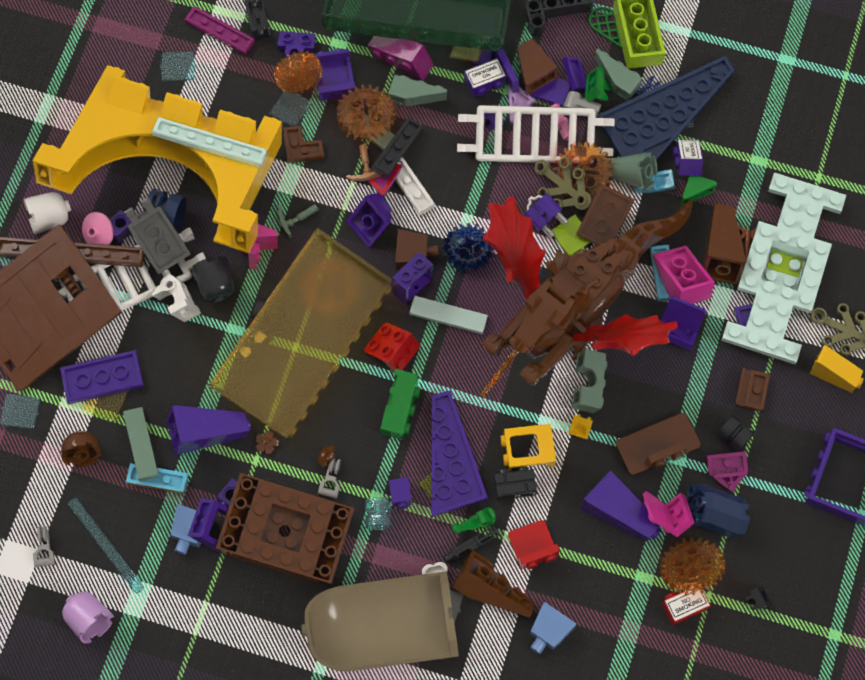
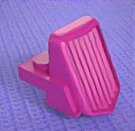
(266, 240)

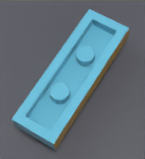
(167, 480)

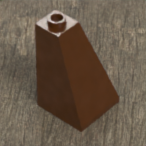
(724, 249)

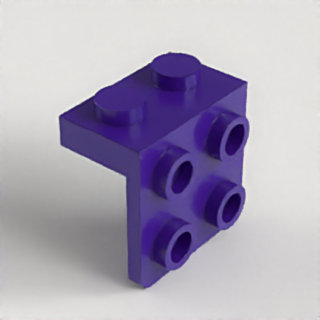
(688, 320)

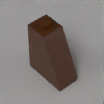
(535, 66)

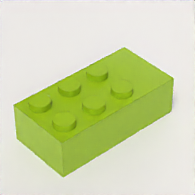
(639, 33)

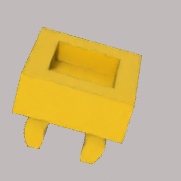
(580, 426)

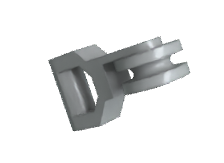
(333, 465)
(43, 534)

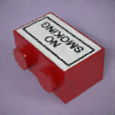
(681, 606)

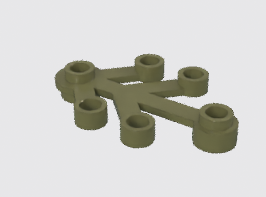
(565, 185)
(848, 330)

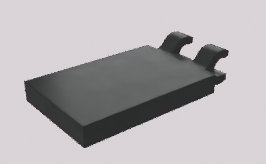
(157, 236)

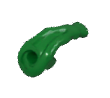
(481, 520)

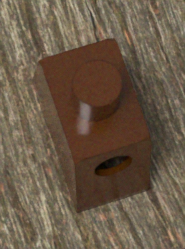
(410, 244)

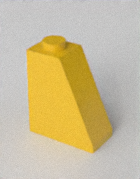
(837, 370)

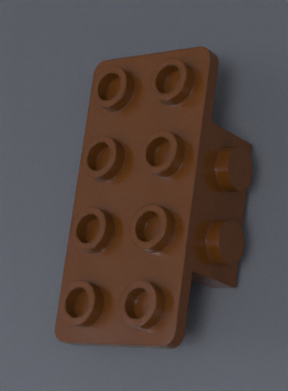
(658, 444)

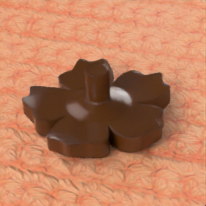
(266, 442)
(326, 455)

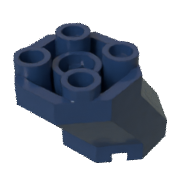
(718, 510)

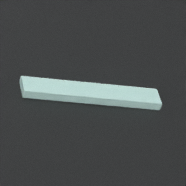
(209, 142)

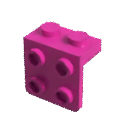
(672, 517)

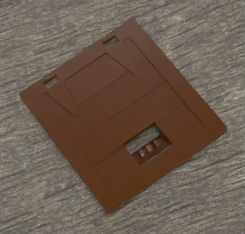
(36, 320)

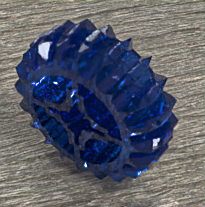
(461, 250)

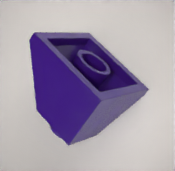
(370, 218)

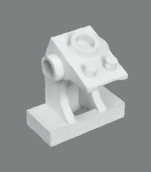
(183, 304)

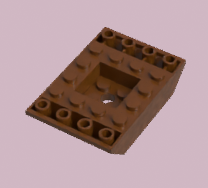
(314, 523)

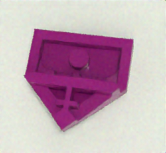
(728, 468)

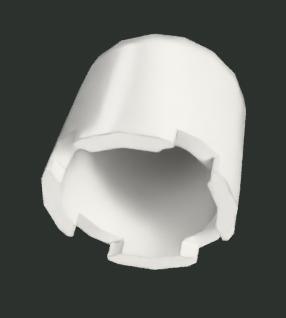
(47, 211)

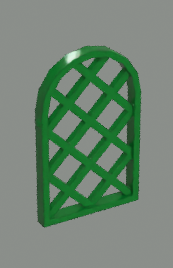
(611, 39)

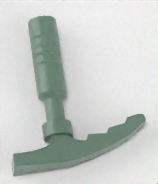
(304, 214)

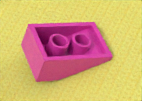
(684, 275)

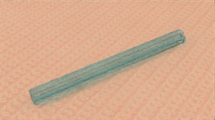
(106, 545)

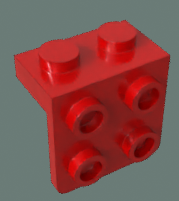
(393, 346)
(533, 545)

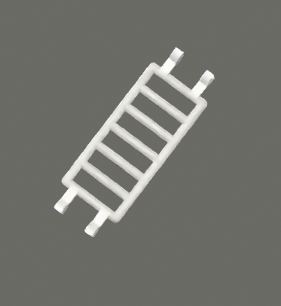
(536, 112)
(186, 266)

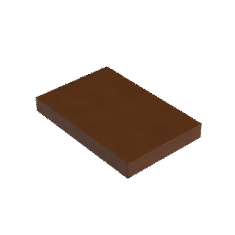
(605, 215)

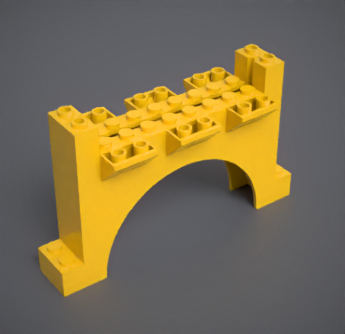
(120, 125)

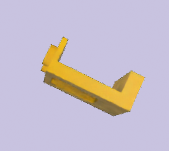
(545, 446)

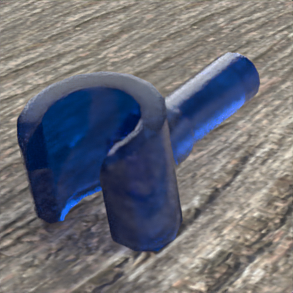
(648, 85)

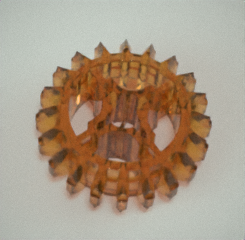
(298, 72)

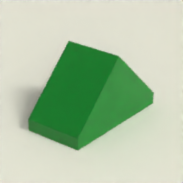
(697, 188)

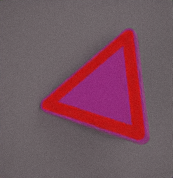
(382, 184)

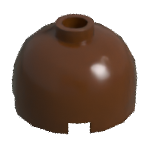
(80, 449)

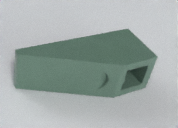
(621, 79)
(411, 92)

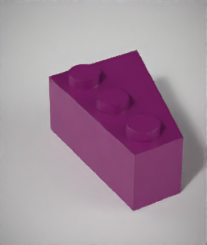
(403, 54)

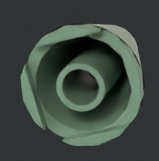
(635, 170)

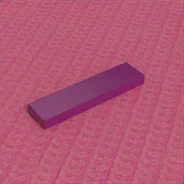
(219, 30)

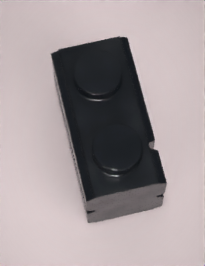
(515, 483)

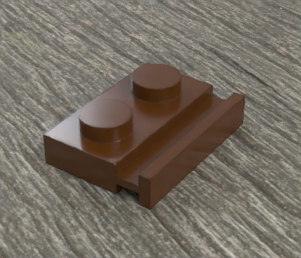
(752, 389)

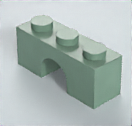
(593, 366)

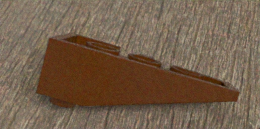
(482, 583)

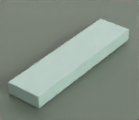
(448, 315)

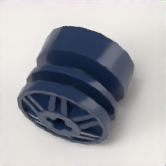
(173, 206)

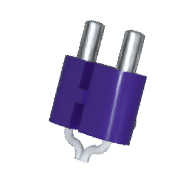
(544, 212)

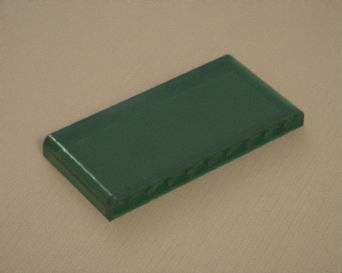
(445, 22)

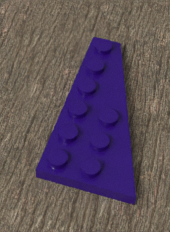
(454, 470)

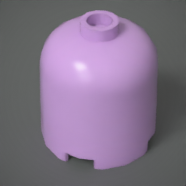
(86, 616)

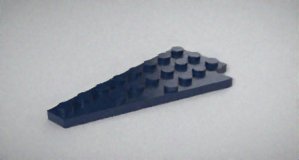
(662, 114)

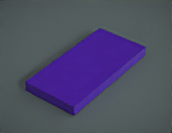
(101, 377)

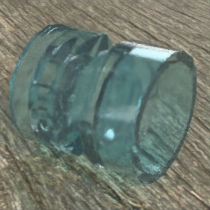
(378, 513)

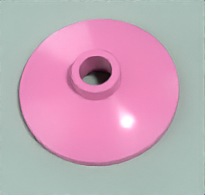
(97, 229)

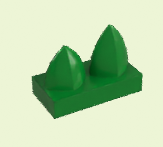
(596, 85)

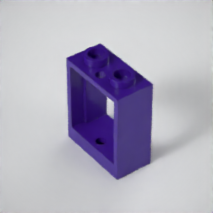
(415, 273)
(200, 529)

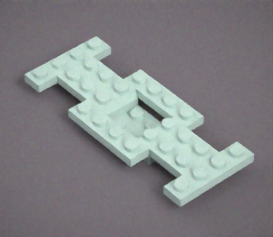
(776, 291)

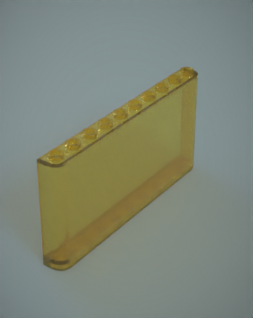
(301, 334)

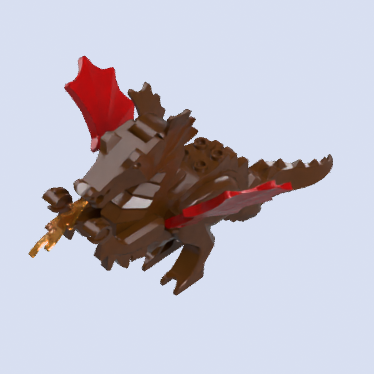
(572, 302)

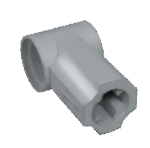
(576, 100)

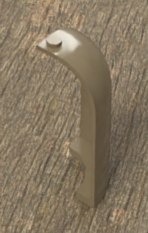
(382, 623)

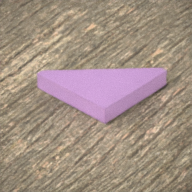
(519, 99)

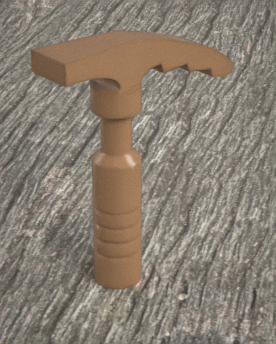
(367, 171)

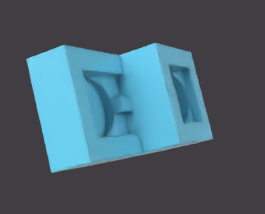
(663, 181)

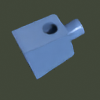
(180, 528)
(550, 628)

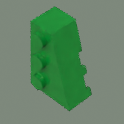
(400, 405)

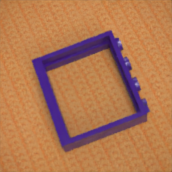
(846, 439)

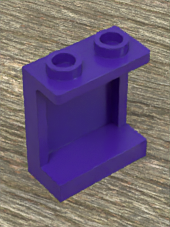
(336, 74)

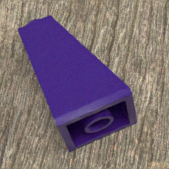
(201, 427)
(620, 507)

